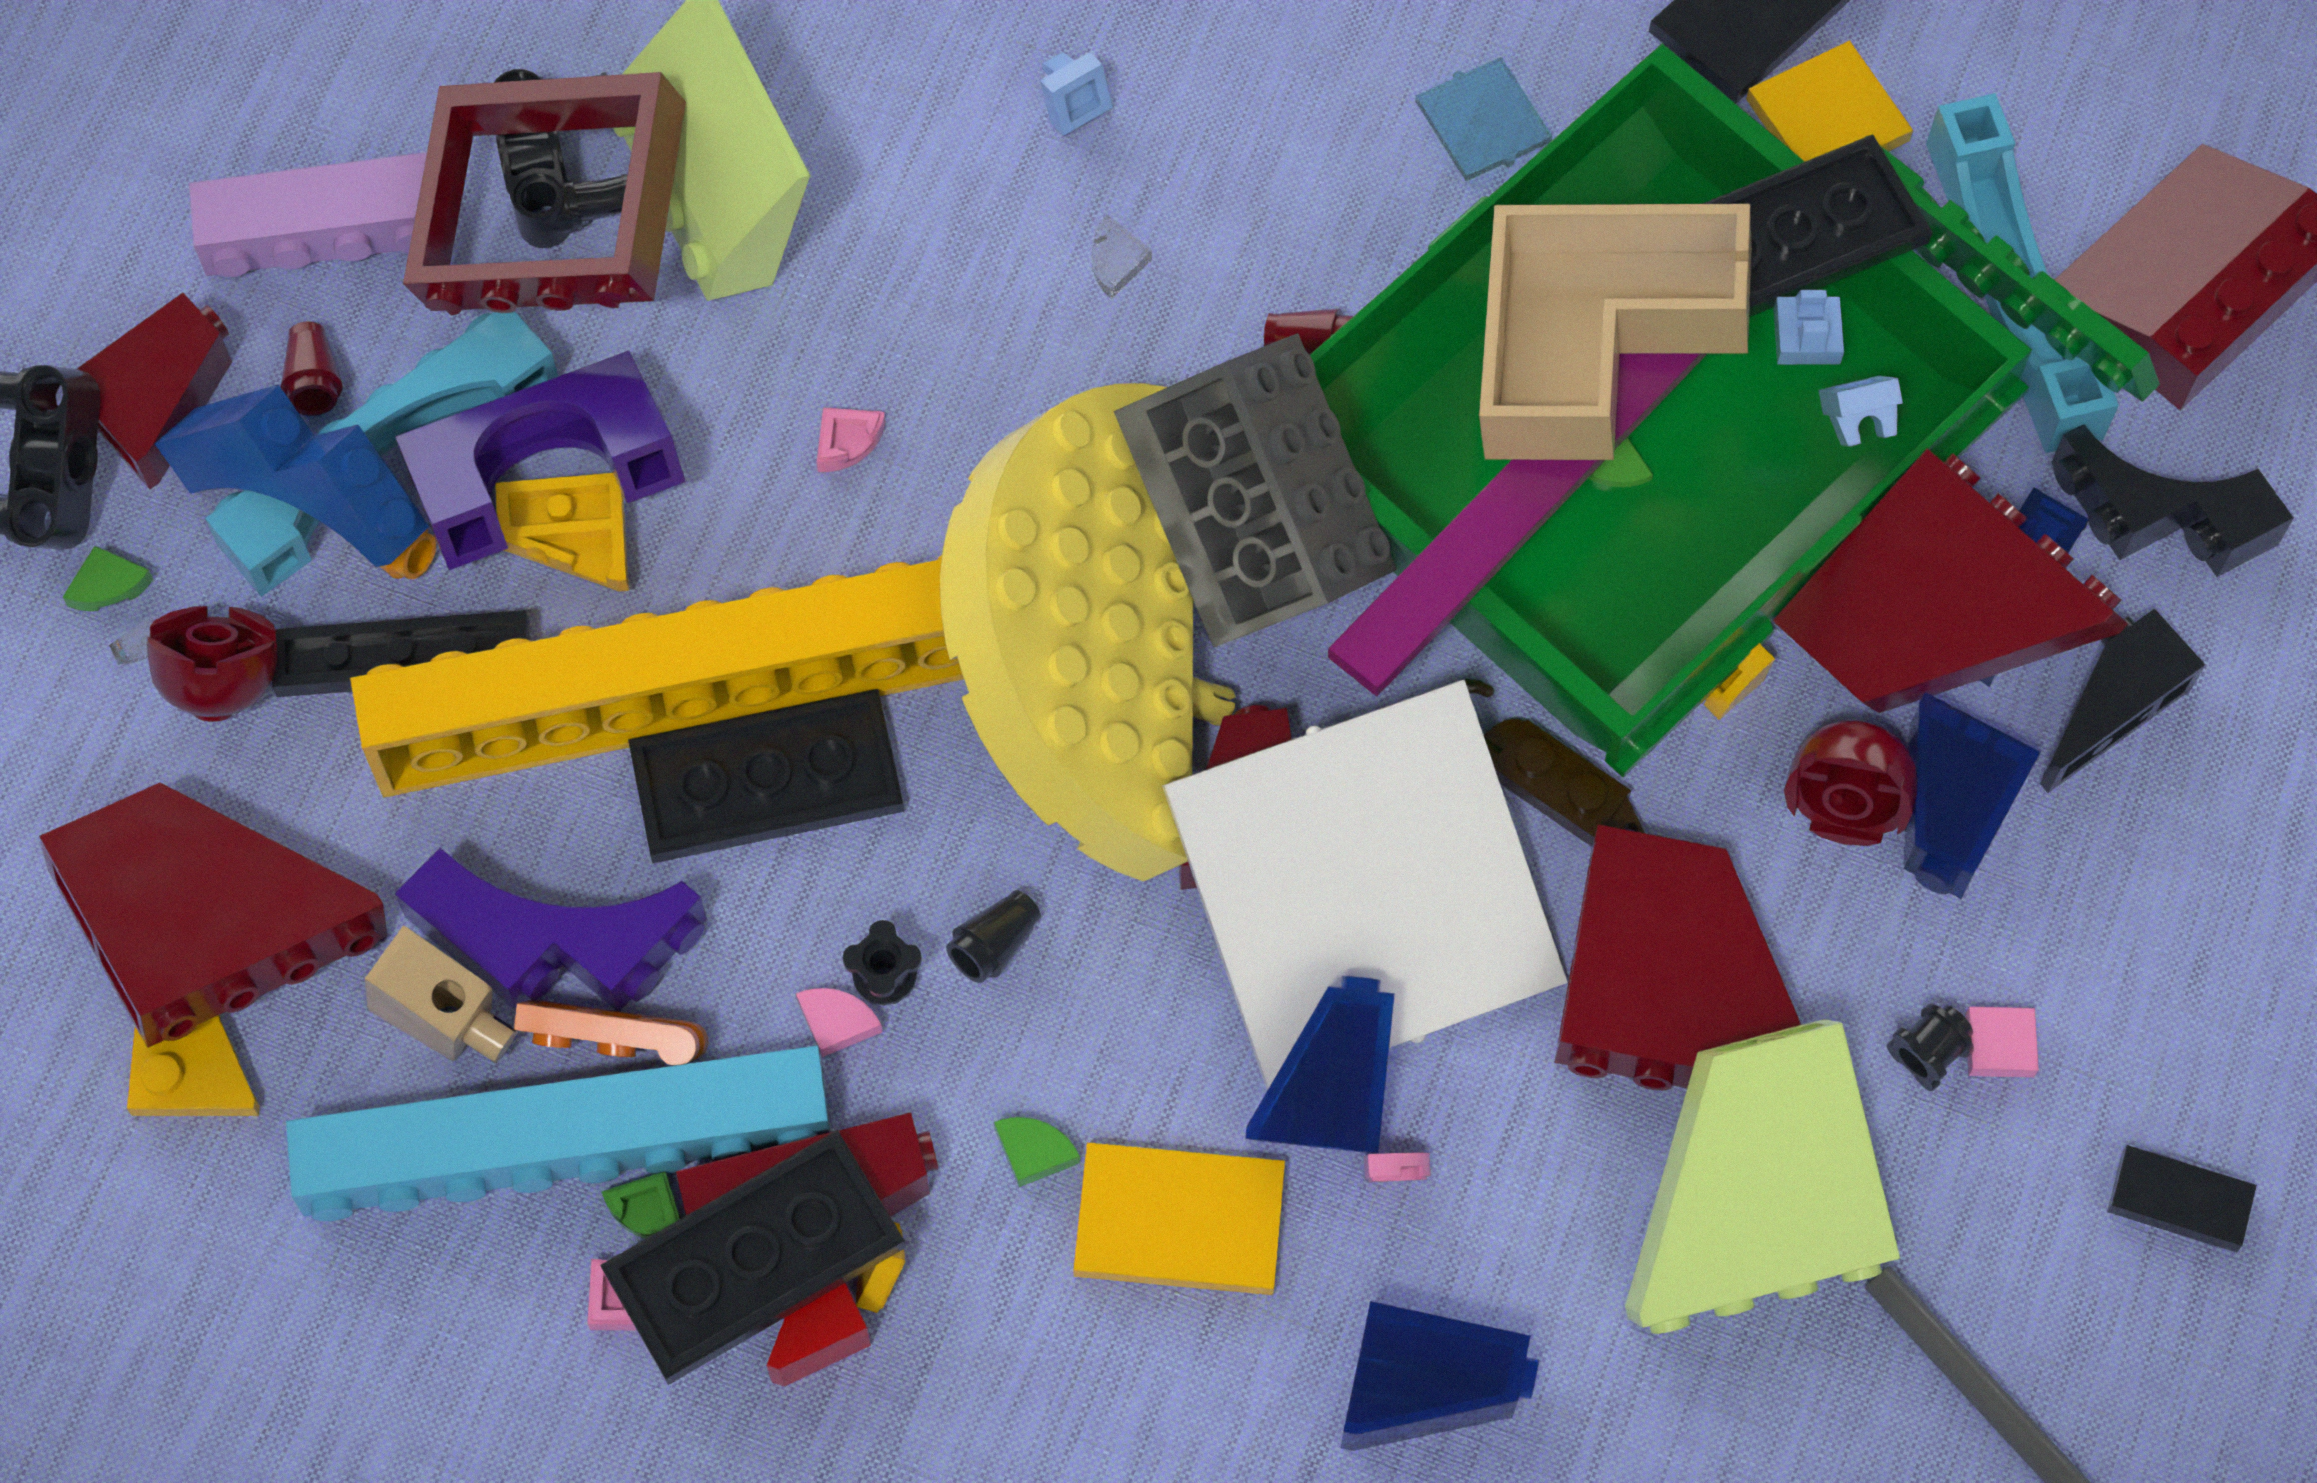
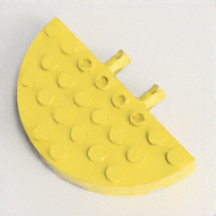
(1077, 632)

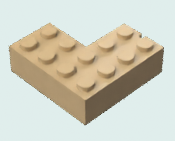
(1594, 284)

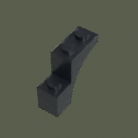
(2132, 508)

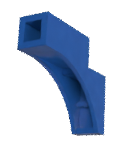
(268, 449)

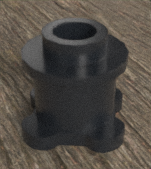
(881, 950)
(1932, 1044)

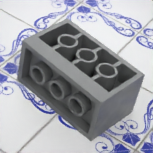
(1256, 490)

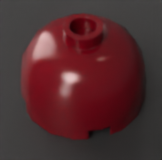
(212, 662)
(1852, 783)

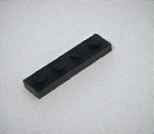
(329, 655)

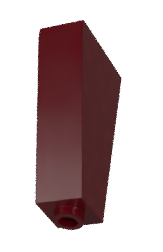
(886, 1151)

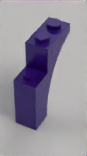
(523, 942)

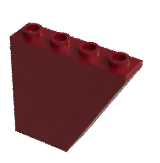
(1942, 593)
(200, 909)
(1664, 962)

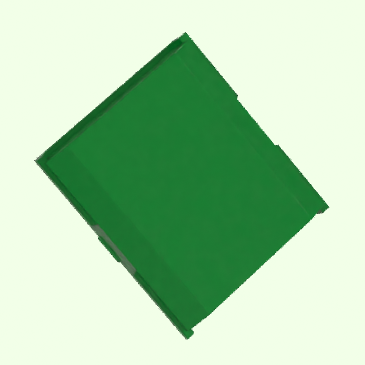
(1665, 586)

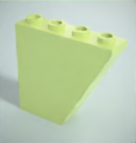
(1763, 1182)

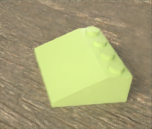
(735, 161)

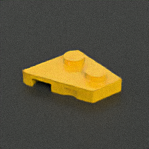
(568, 525)
(189, 1076)

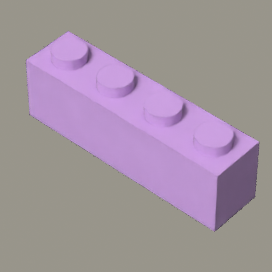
(306, 214)

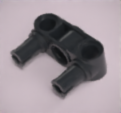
(538, 178)
(50, 455)

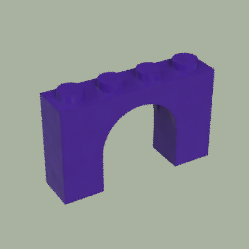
(590, 409)

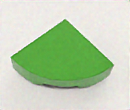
(1625, 470)
(105, 581)
(1034, 1148)
(643, 1205)

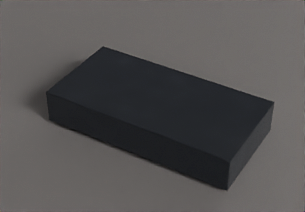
(2182, 1198)

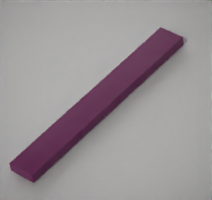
(1488, 535)

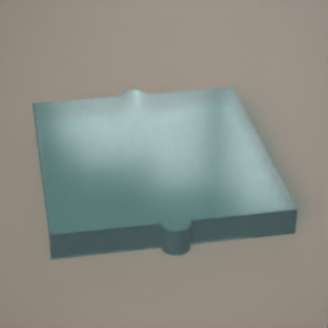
(1483, 119)

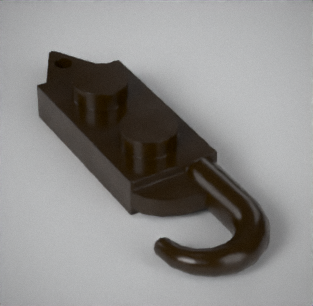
(1555, 777)

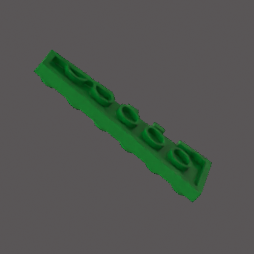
(2037, 301)

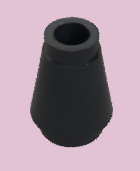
(992, 937)

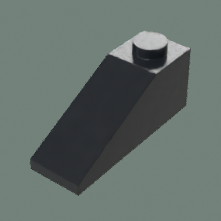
(2131, 683)

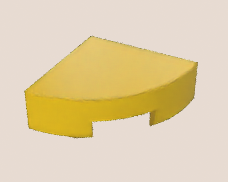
(1741, 683)
(878, 1281)

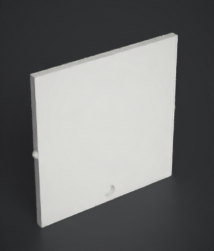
(1367, 859)

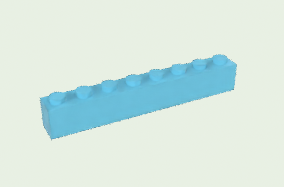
(554, 1133)

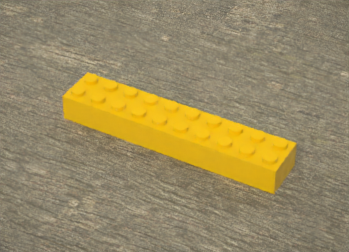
(650, 676)

